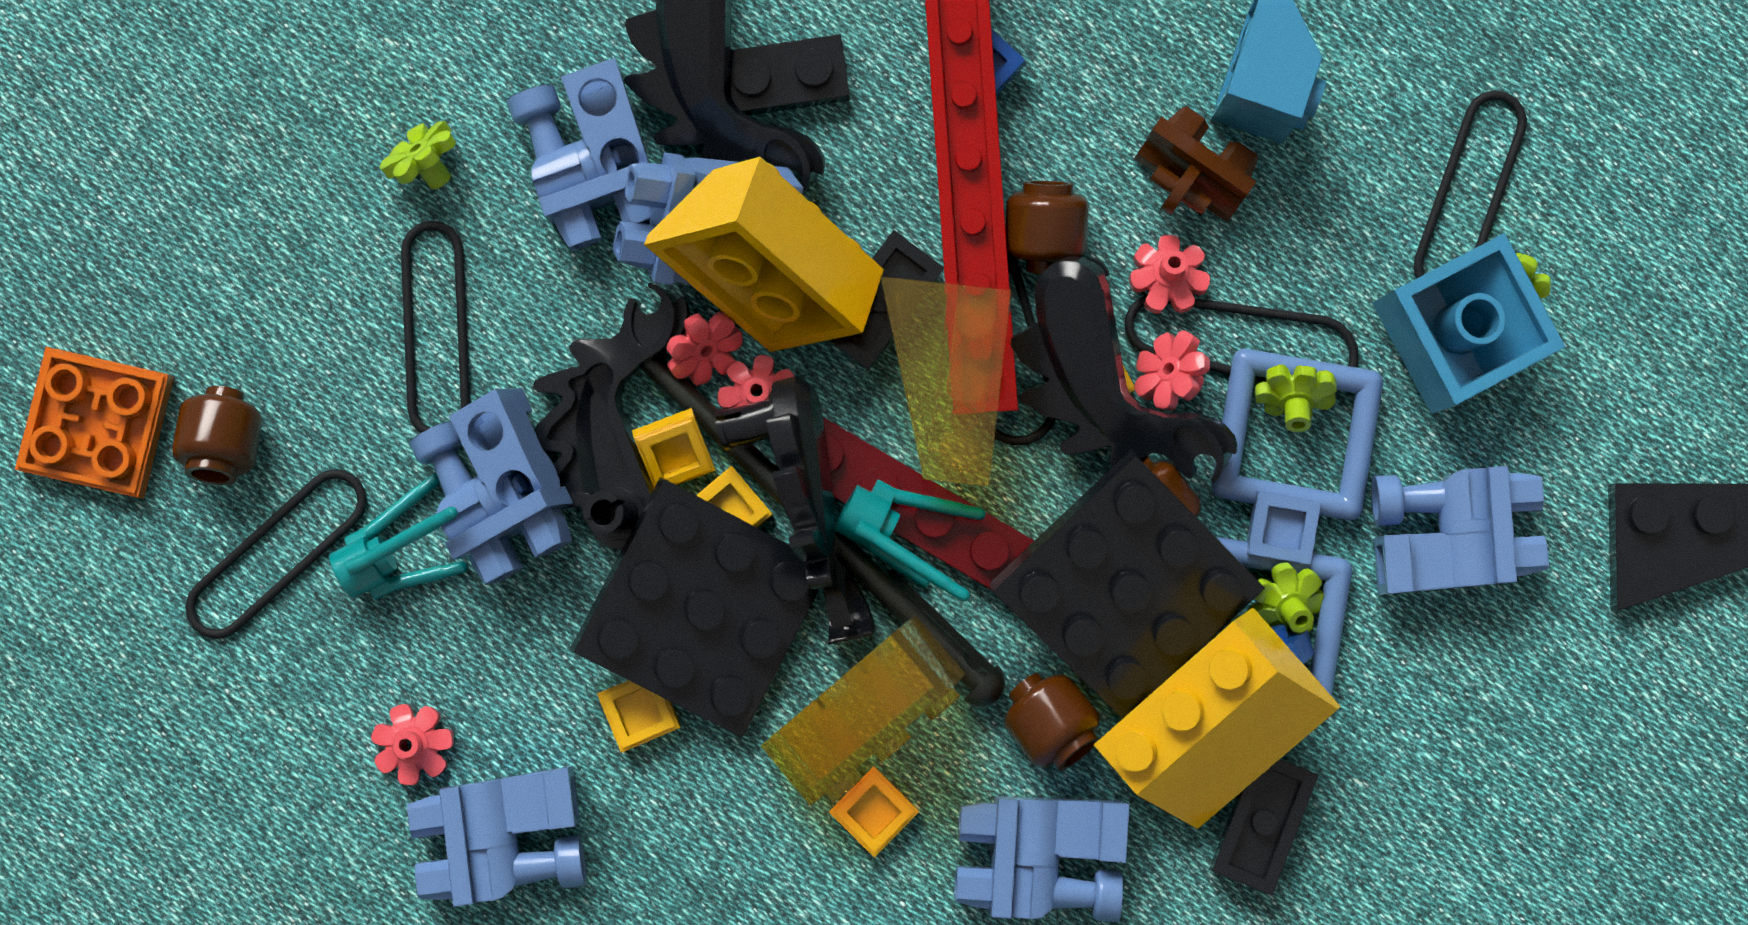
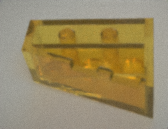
(951, 371)
(865, 713)

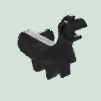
(692, 82)
(1087, 386)
(589, 424)
(798, 440)

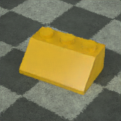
(768, 257)
(1217, 722)

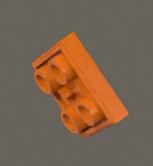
(94, 422)

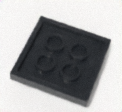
(1126, 585)
(698, 608)

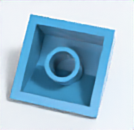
(1271, 73)
(1468, 324)

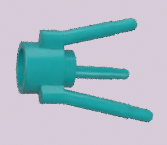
(871, 522)
(368, 560)

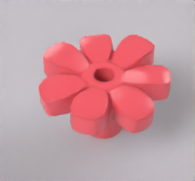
(1169, 275)
(704, 347)
(1172, 371)
(749, 381)
(425, 743)

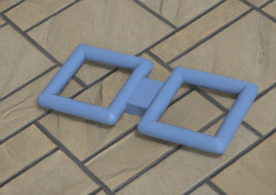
(1288, 515)

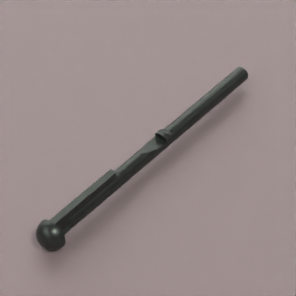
(889, 588)

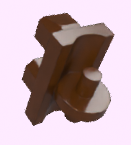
(1192, 170)

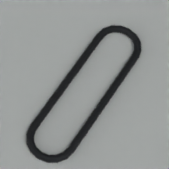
(1452, 164)
(408, 317)
(258, 534)

